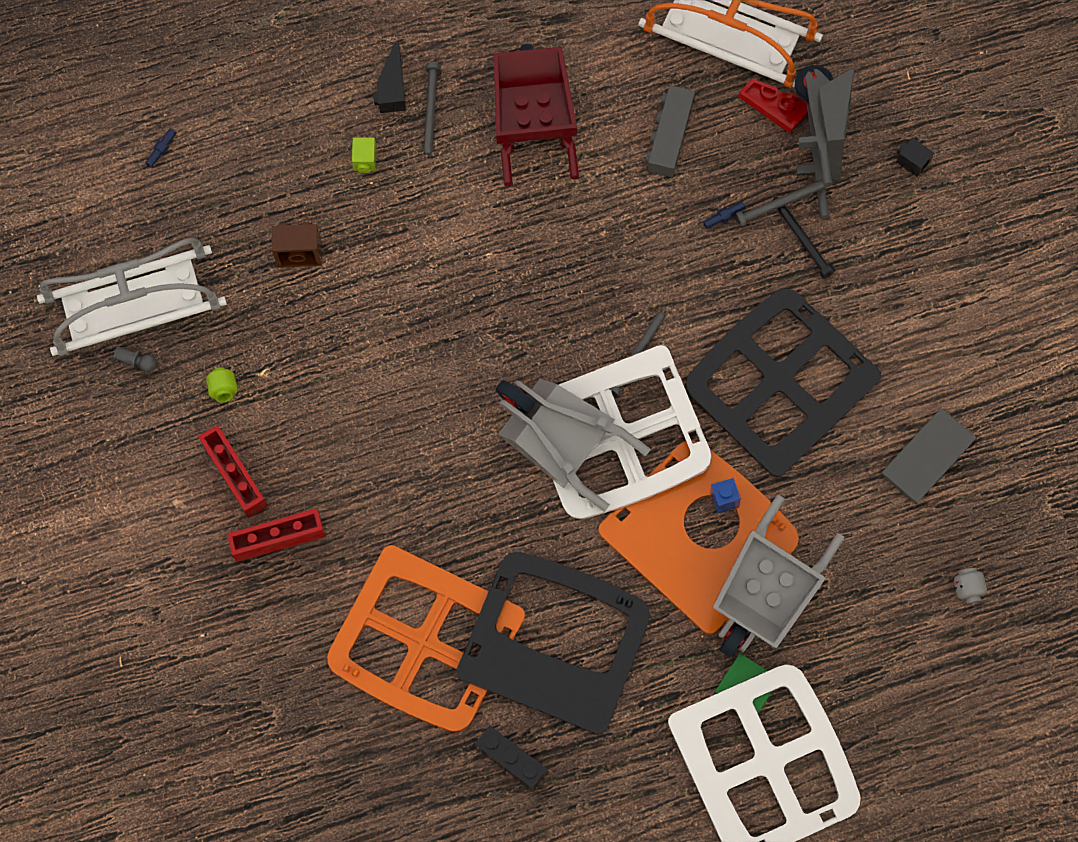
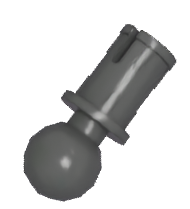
(146, 363)

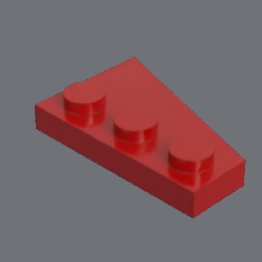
(781, 108)

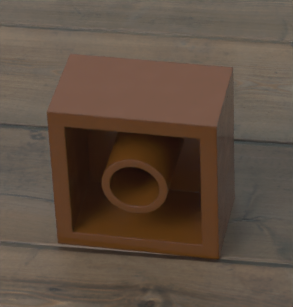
(296, 245)

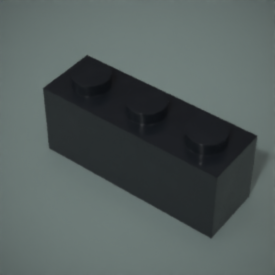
(511, 758)

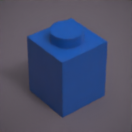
(725, 495)

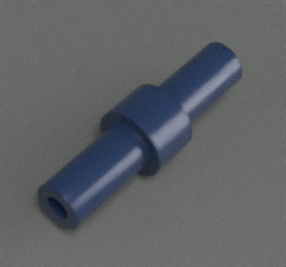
(160, 148)
(724, 215)

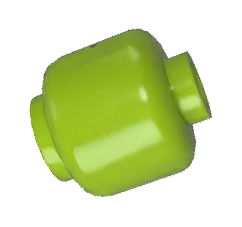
(221, 384)

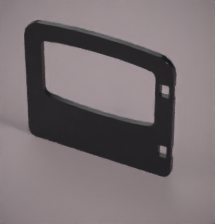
(541, 681)

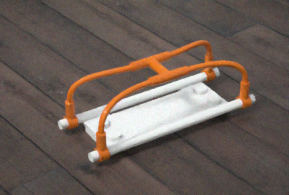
(735, 36)

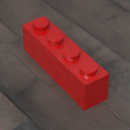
(233, 471)
(276, 535)

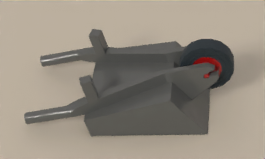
(828, 115)

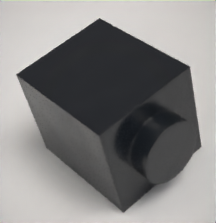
(914, 156)

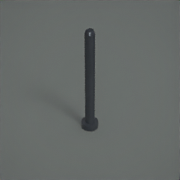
(826, 271)

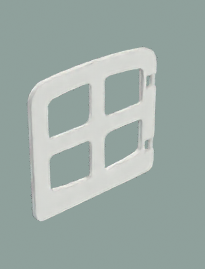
(681, 413)
(767, 760)

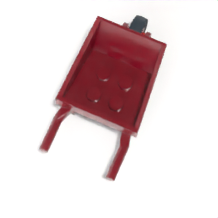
(533, 102)

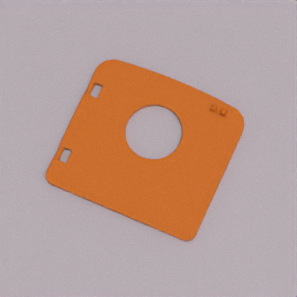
(663, 553)

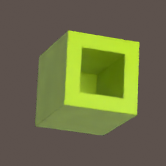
(364, 154)

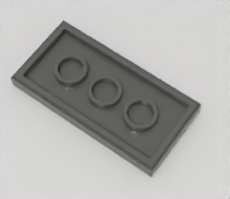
(928, 456)

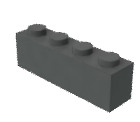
(671, 131)

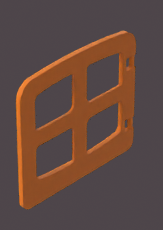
(421, 641)

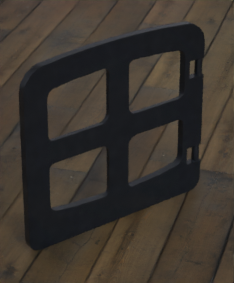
(780, 378)

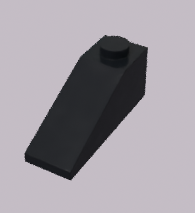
(390, 85)

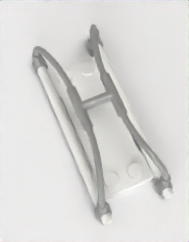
(130, 303)

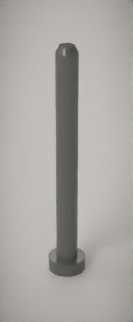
(432, 69)
(744, 217)
(644, 341)

